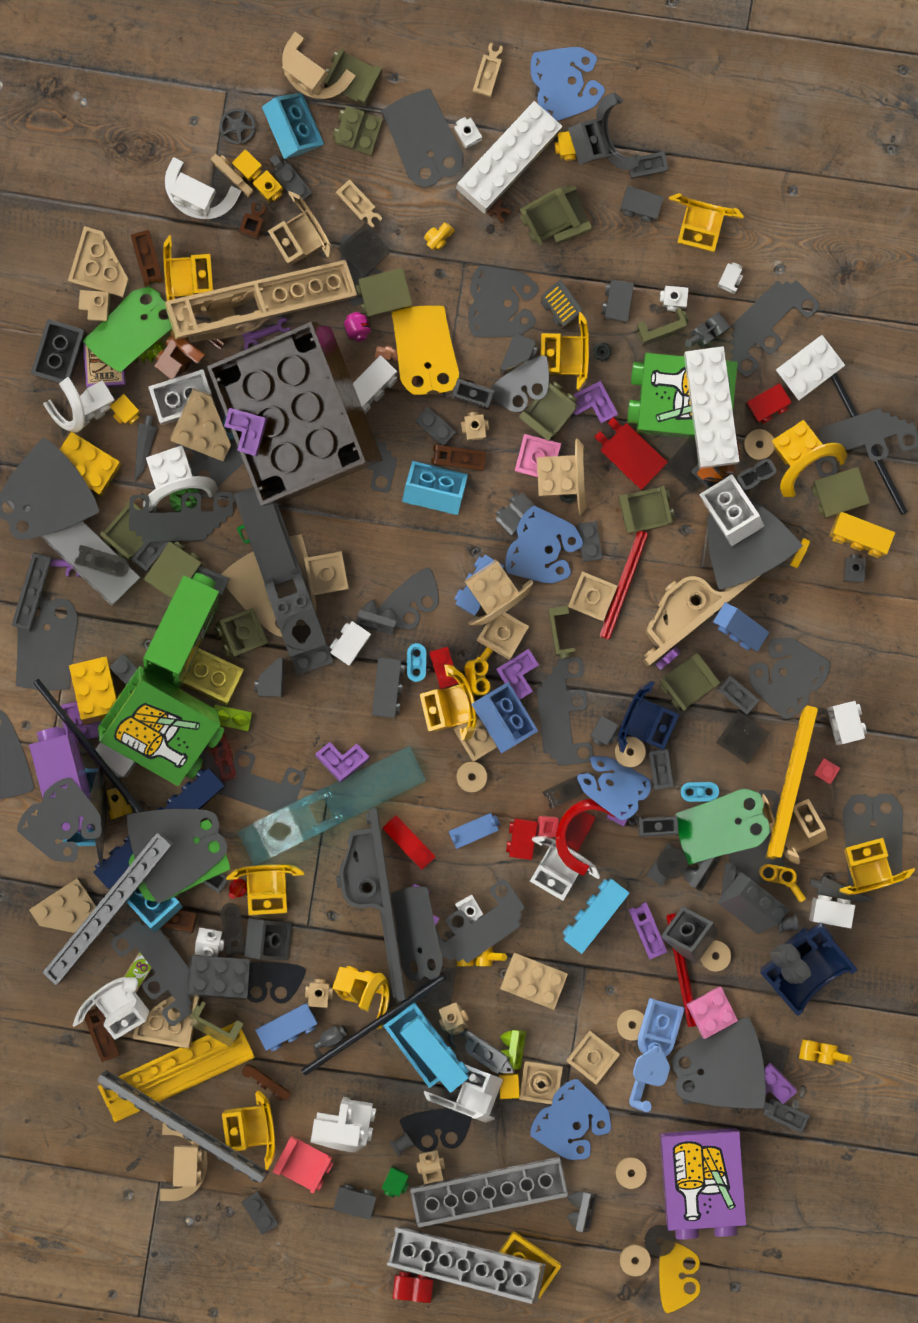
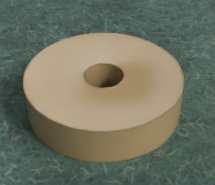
(751, 448)
(634, 760)
(465, 770)
(720, 963)
(623, 1024)
(631, 1181)
(635, 1251)

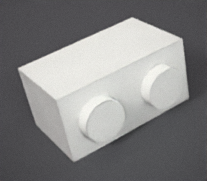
(350, 643)

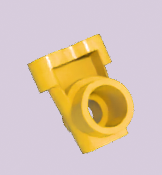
(436, 238)
(119, 807)

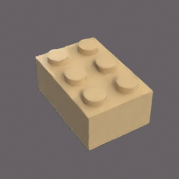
(533, 980)

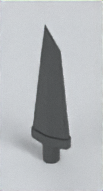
(144, 442)
(831, 888)

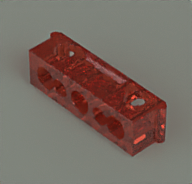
(229, 757)

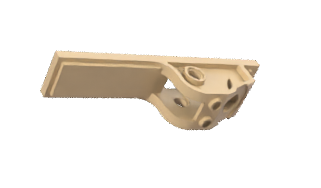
(273, 297)
(682, 614)

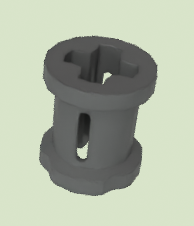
(788, 923)
(402, 1144)

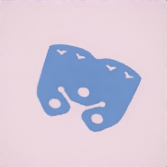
(554, 81)
(531, 545)
(624, 789)
(561, 1116)

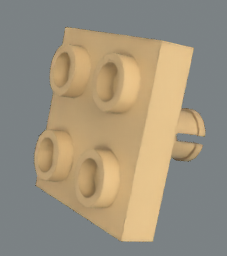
(540, 1082)

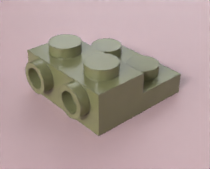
(357, 130)
(240, 633)

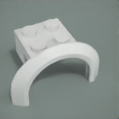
(193, 196)
(89, 405)
(173, 473)
(553, 874)
(118, 1004)
(475, 1096)

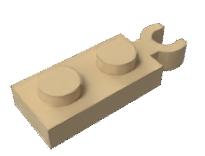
(488, 72)
(233, 175)
(358, 202)

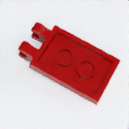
(631, 454)

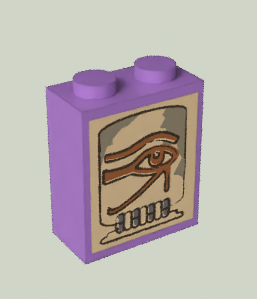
(97, 371)

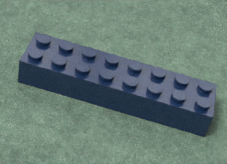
(194, 796)

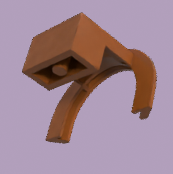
(179, 355)

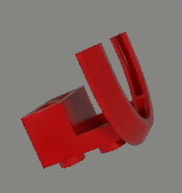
(573, 830)

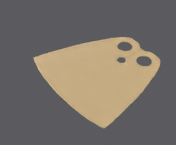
(249, 589)

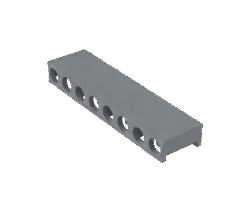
(66, 544)
(488, 1191)
(466, 1265)

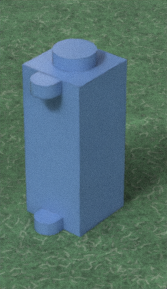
(474, 830)

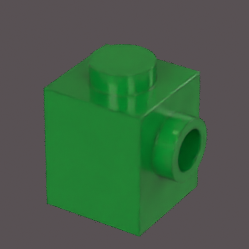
(395, 1182)

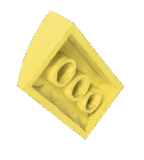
(213, 677)

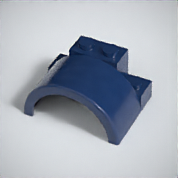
(822, 957)

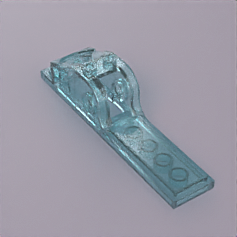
(343, 799)

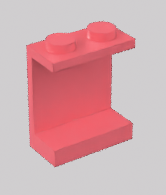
(303, 1164)

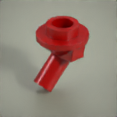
(237, 888)

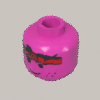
(357, 326)

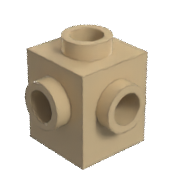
(475, 433)
(314, 999)
(453, 1019)
(431, 1167)

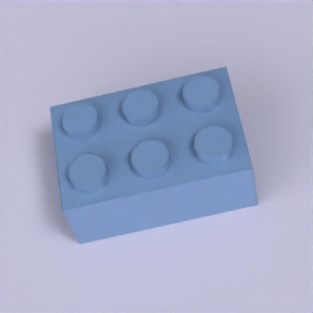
(504, 717)

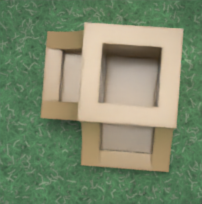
(96, 304)

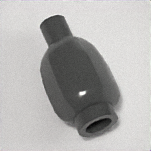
(331, 1037)

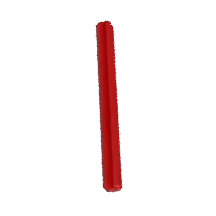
(623, 585)
(683, 977)

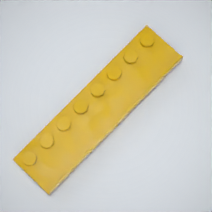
(791, 782)
(179, 1071)

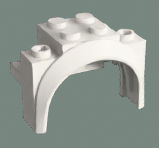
(347, 1130)

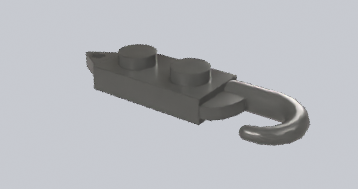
(485, 1053)

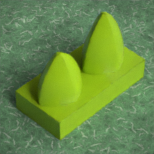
(234, 718)
(515, 1040)

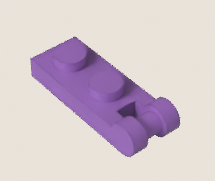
(648, 931)

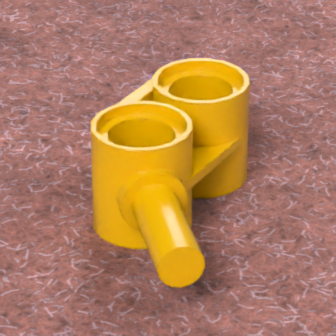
(474, 677)
(777, 878)
(484, 959)
(822, 1052)

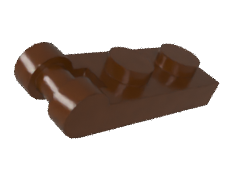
(146, 257)
(459, 457)
(101, 1037)
(266, 1082)

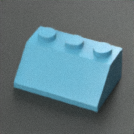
(292, 125)
(434, 487)

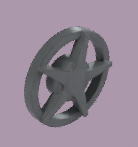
(237, 126)

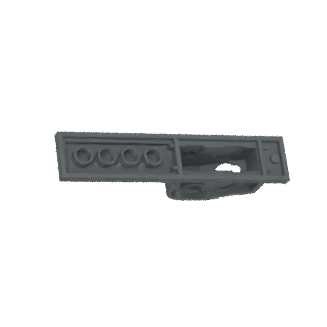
(279, 565)
(371, 868)

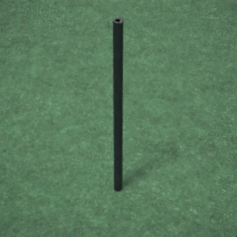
(879, 464)
(87, 745)
(374, 1024)

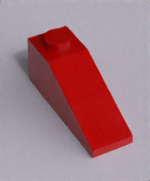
(409, 842)

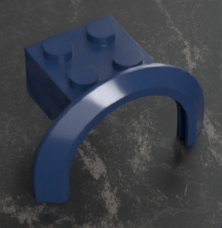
(646, 721)

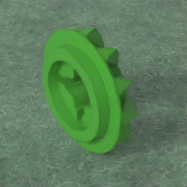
(176, 503)

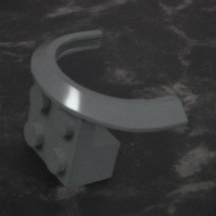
(593, 140)

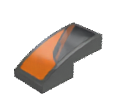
(707, 476)

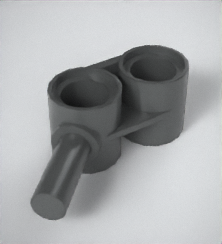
(708, 331)

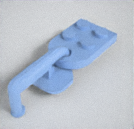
(659, 1028)

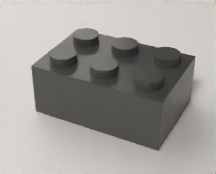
(58, 352)
(218, 977)

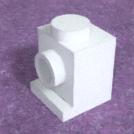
(467, 139)
(731, 278)
(468, 902)

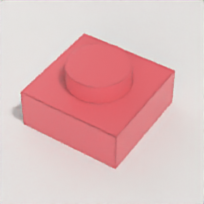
(826, 771)
(547, 826)

